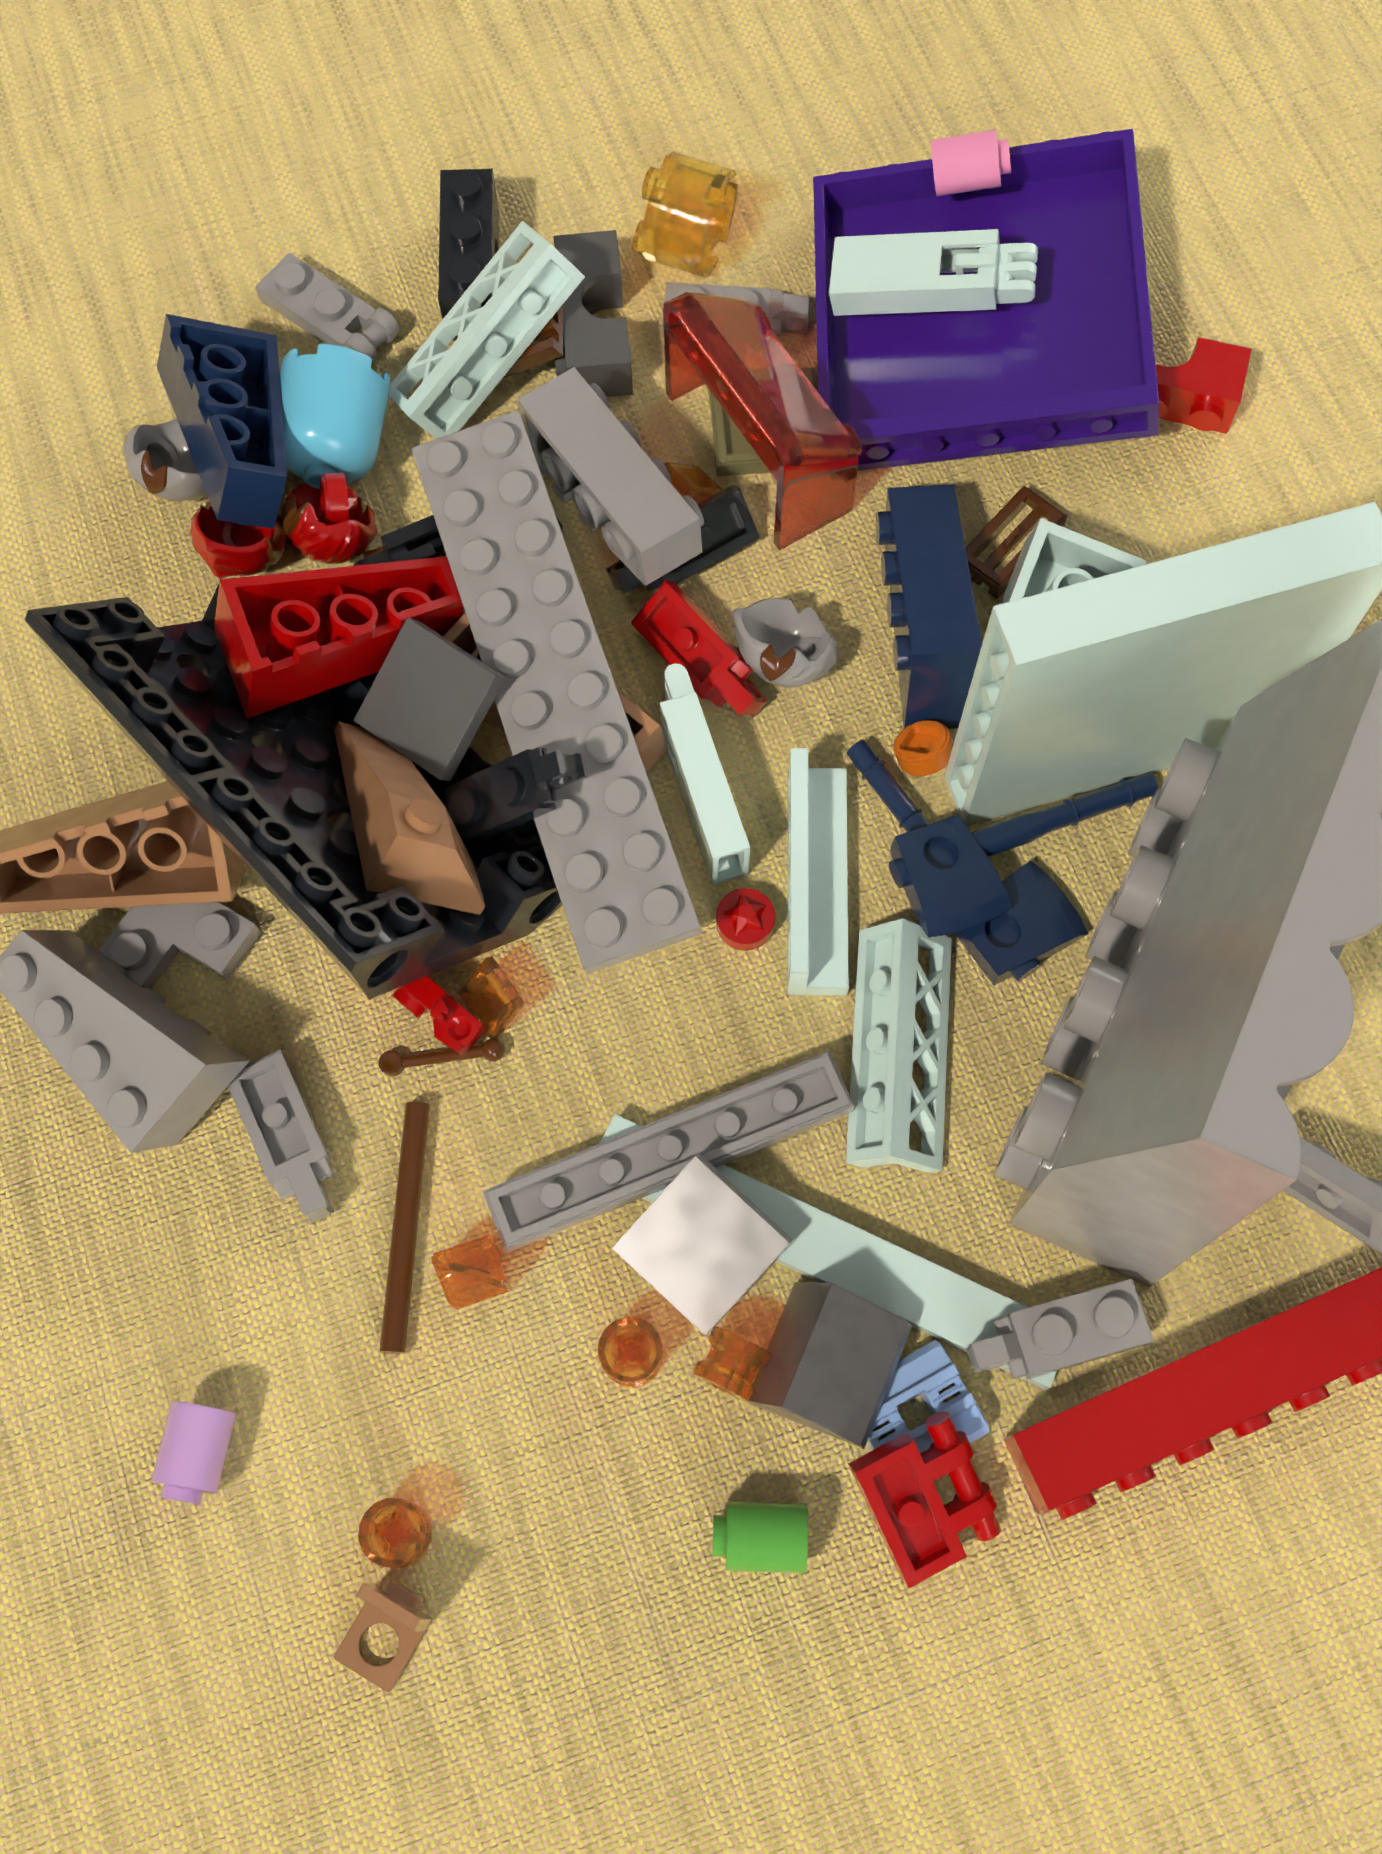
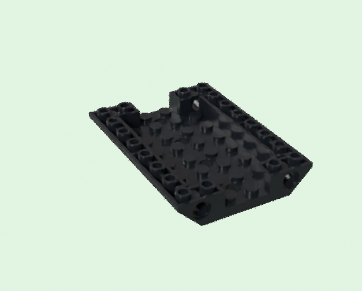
(281, 795)

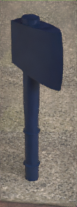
(949, 867)
(1019, 938)

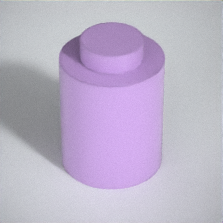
(192, 1451)

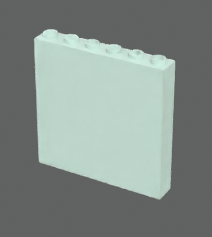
(1131, 663)

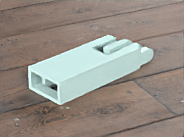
(904, 272)
(702, 780)

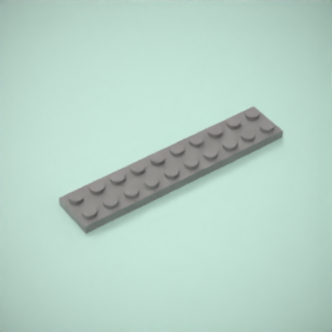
(558, 691)

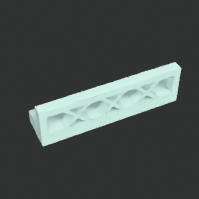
(488, 336)
(817, 879)
(891, 1040)

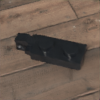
(725, 530)
(510, 792)

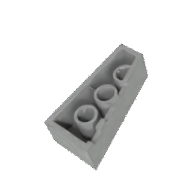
(610, 476)

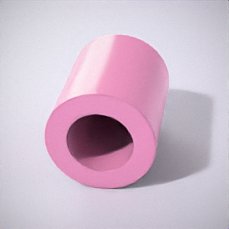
(969, 162)

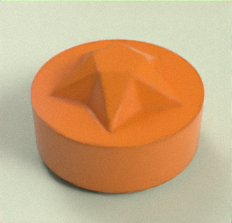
(923, 748)

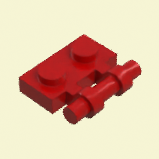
(906, 1504)

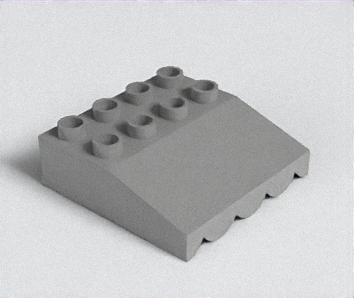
(1213, 980)

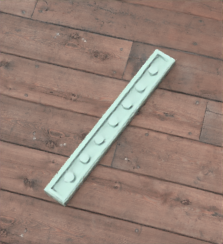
(872, 1267)

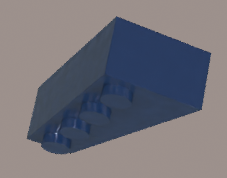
(230, 414)
(929, 602)

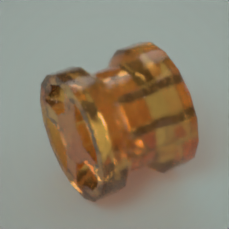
(731, 1364)
(633, 1368)
(407, 1536)

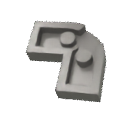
(154, 935)

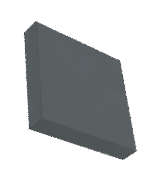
(429, 699)

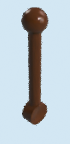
(393, 1063)

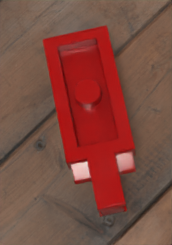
(690, 638)
(451, 1022)

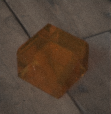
(471, 1272)

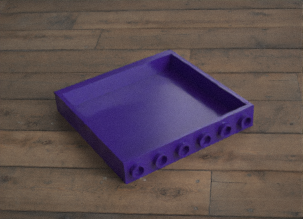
(1011, 377)

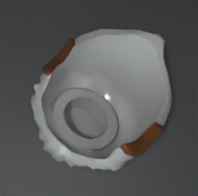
(163, 462)
(783, 643)

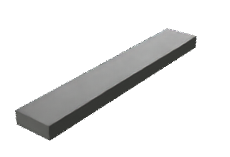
(656, 1153)

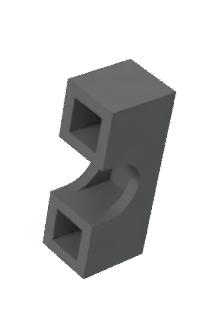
(595, 344)

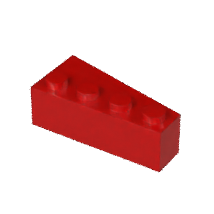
(325, 626)

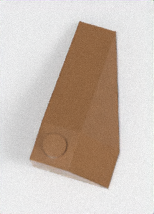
(403, 826)

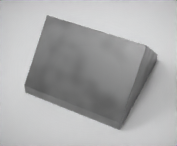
(830, 1361)

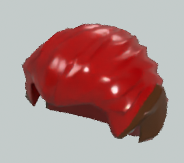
(324, 542)
(235, 548)

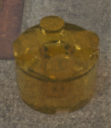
(686, 213)

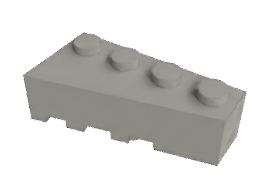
(116, 1040)

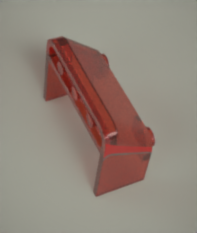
(770, 402)

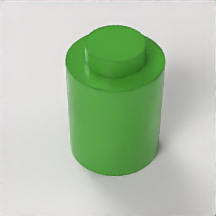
(762, 1537)

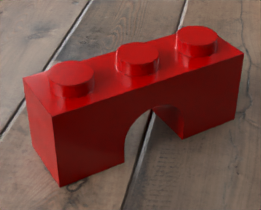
(1206, 387)

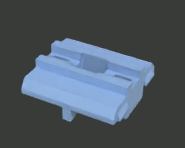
(926, 1374)

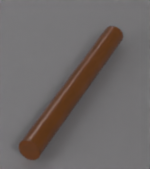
(404, 1229)

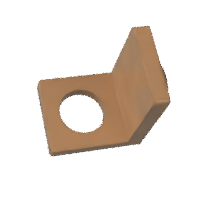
(392, 1606)

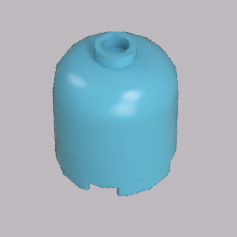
(332, 412)

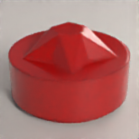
(336, 498)
(745, 919)

